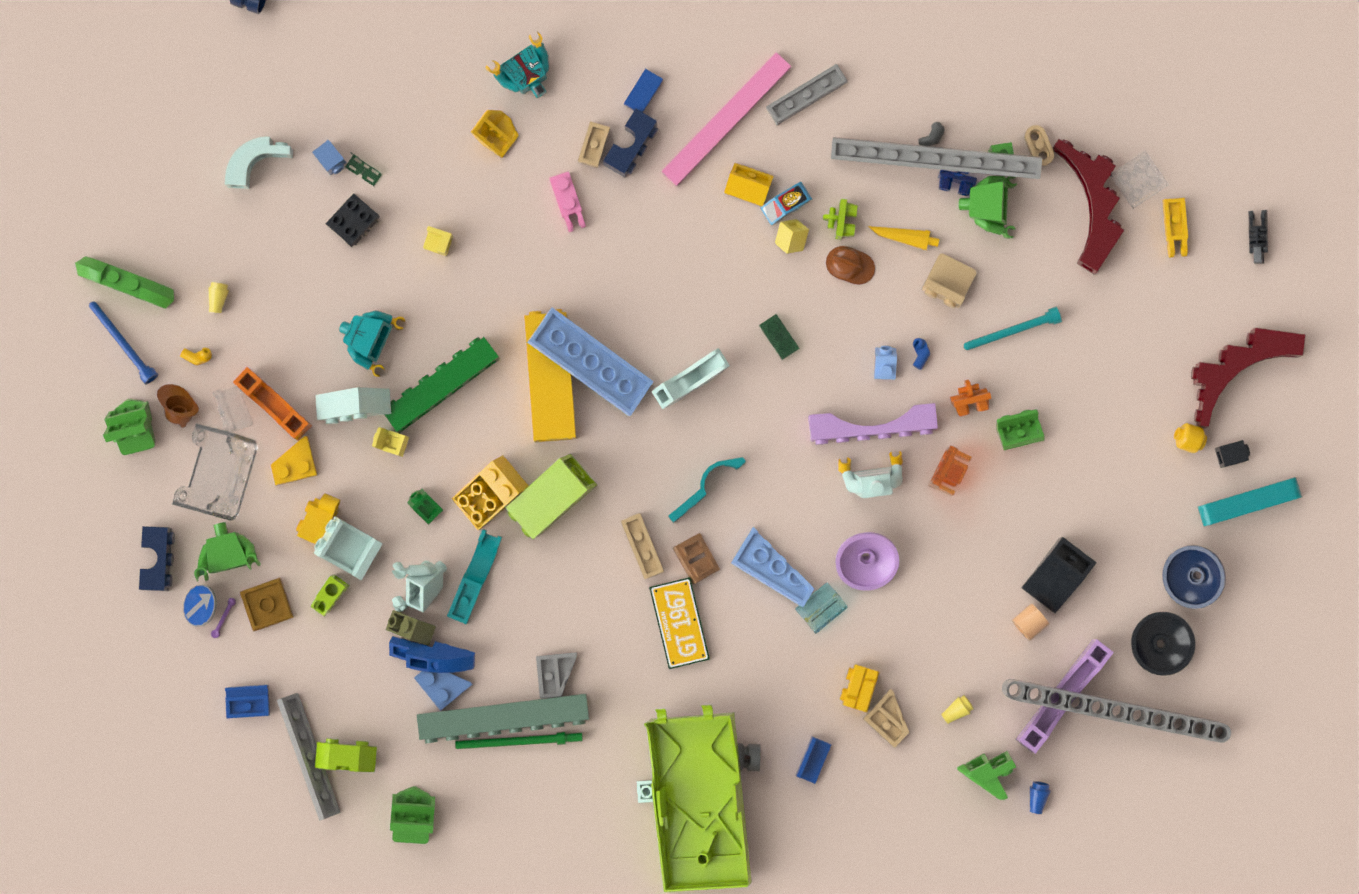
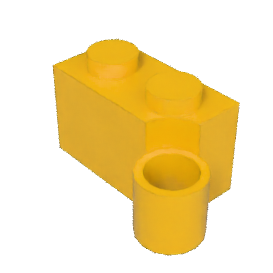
(318, 515)

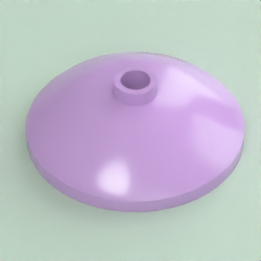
(867, 571)

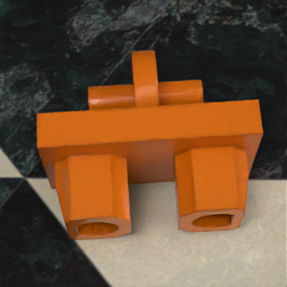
(969, 395)

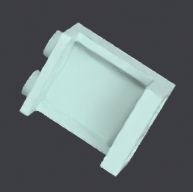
(347, 547)

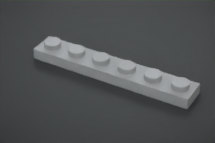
(305, 750)

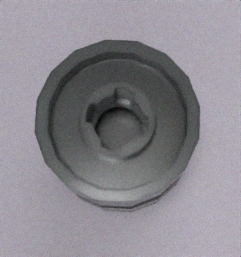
(754, 752)

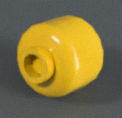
(1190, 438)

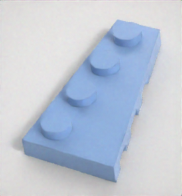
(769, 567)

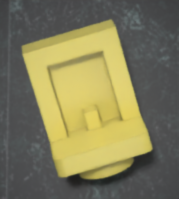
(390, 441)

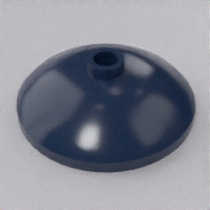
(1182, 582)

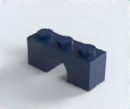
(623, 159)
(160, 540)

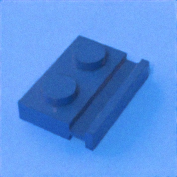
(247, 701)

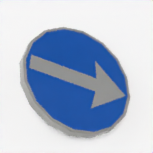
(199, 605)

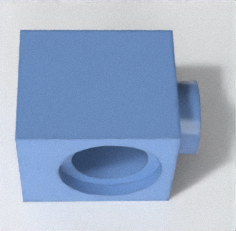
(329, 158)

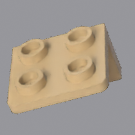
(949, 281)

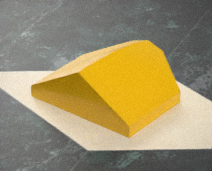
(495, 131)

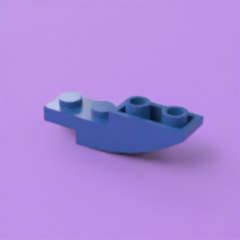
(437, 659)

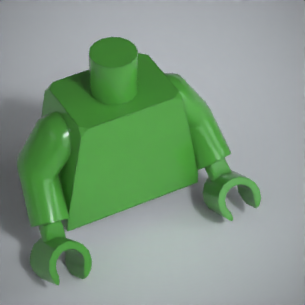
(989, 204)
(225, 552)

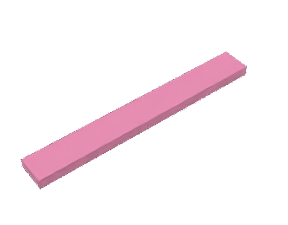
(726, 119)

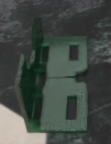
(360, 168)

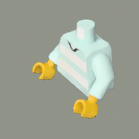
(874, 481)

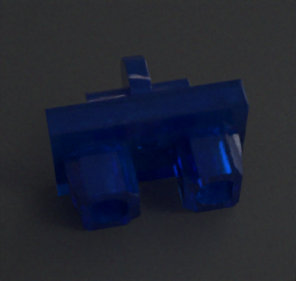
(947, 177)

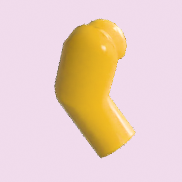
(196, 358)

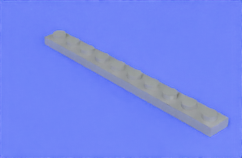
(936, 158)

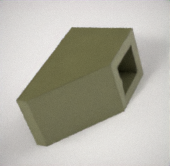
(410, 628)

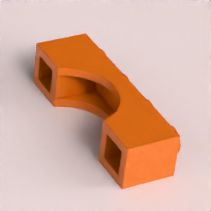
(272, 403)

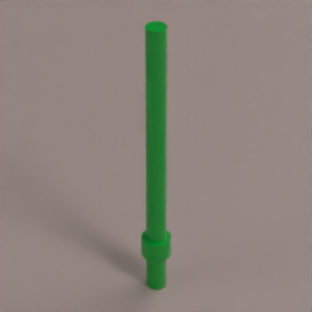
(559, 738)

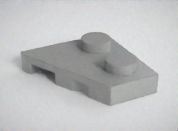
(554, 673)

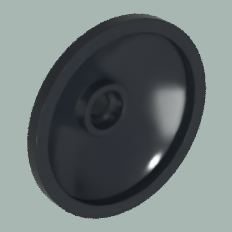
(1177, 647)

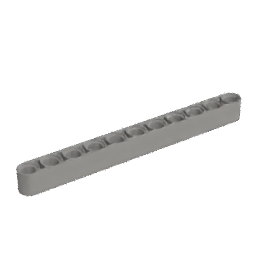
(1126, 714)

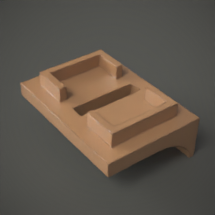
(701, 568)

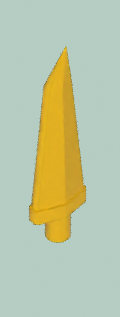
(915, 238)

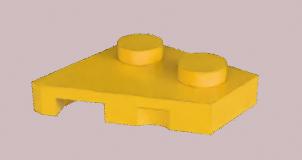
(294, 464)

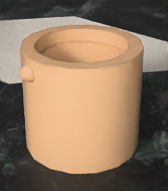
(1030, 622)

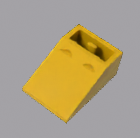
(490, 492)

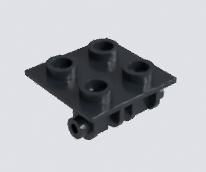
(353, 220)

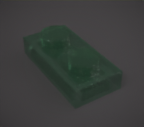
(779, 337)

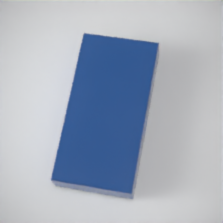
(643, 91)

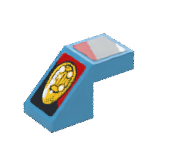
(785, 203)

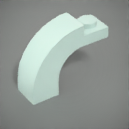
(247, 155)

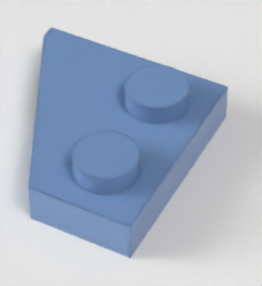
(442, 687)

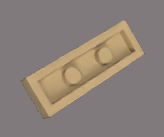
(642, 546)

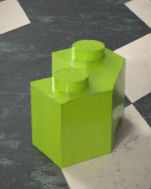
(338, 756)

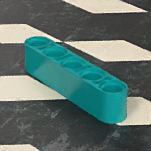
(1249, 501)

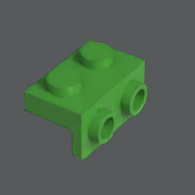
(1019, 429)

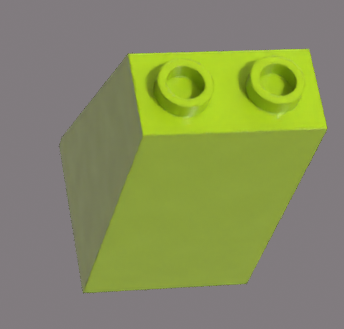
(550, 496)

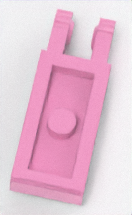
(567, 199)

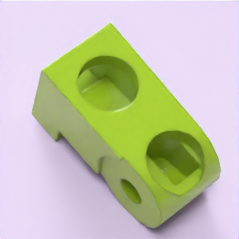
(329, 594)

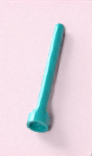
(1051, 317)

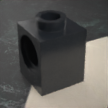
(1232, 454)

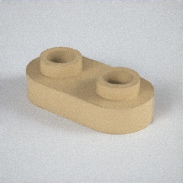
(1039, 146)

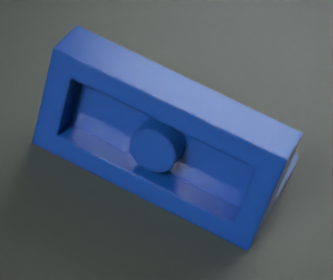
(813, 760)

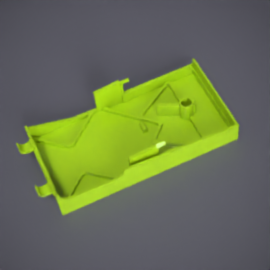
(698, 801)

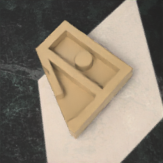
(888, 719)

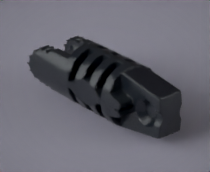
(1258, 236)

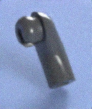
(934, 136)

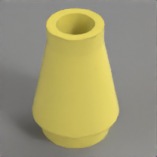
(217, 296)
(958, 709)

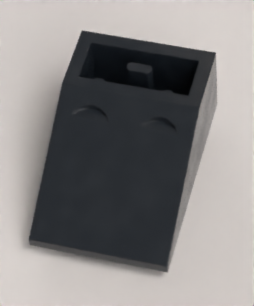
(1058, 574)

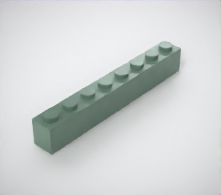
(502, 717)

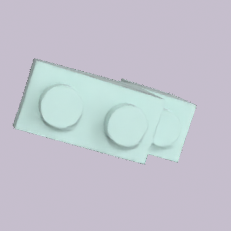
(690, 379)

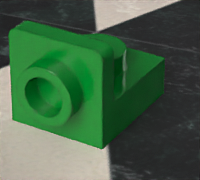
(424, 506)

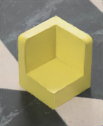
(791, 236)
(438, 241)

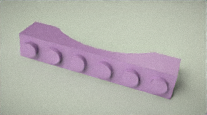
(829, 427)
(1077, 677)

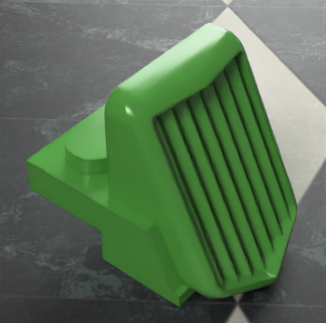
(130, 427)
(986, 772)
(412, 816)

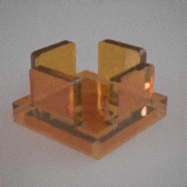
(949, 470)

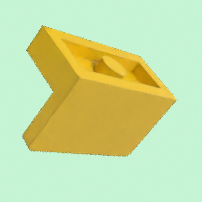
(748, 184)

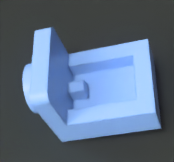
(885, 363)

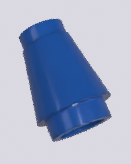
(1038, 796)

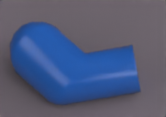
(922, 351)

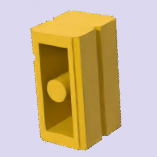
(860, 688)

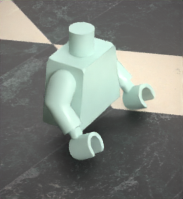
(422, 584)

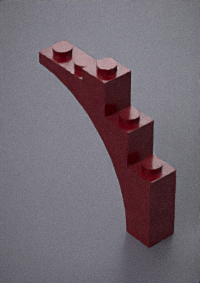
(1101, 201)
(1214, 378)

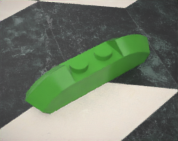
(125, 282)

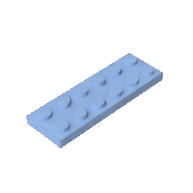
(590, 361)

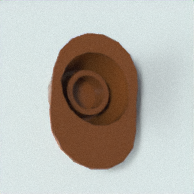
(850, 265)
(177, 404)

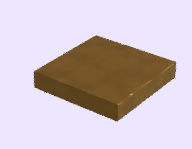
(266, 604)

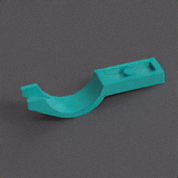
(701, 493)
(474, 577)

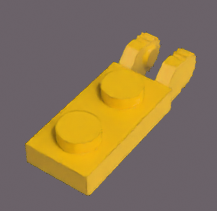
(1175, 225)

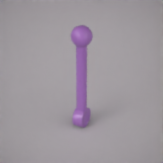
(215, 633)

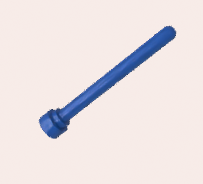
(146, 373)

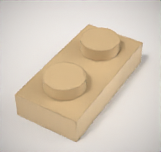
(594, 144)

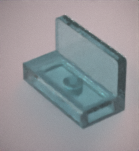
(822, 608)

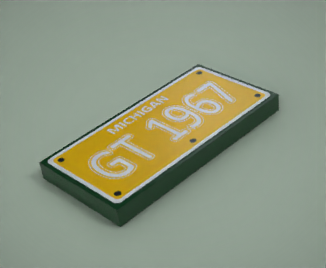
(679, 623)

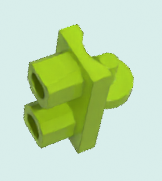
(843, 229)

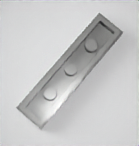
(806, 94)

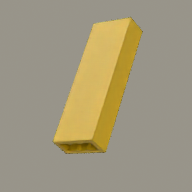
(549, 391)

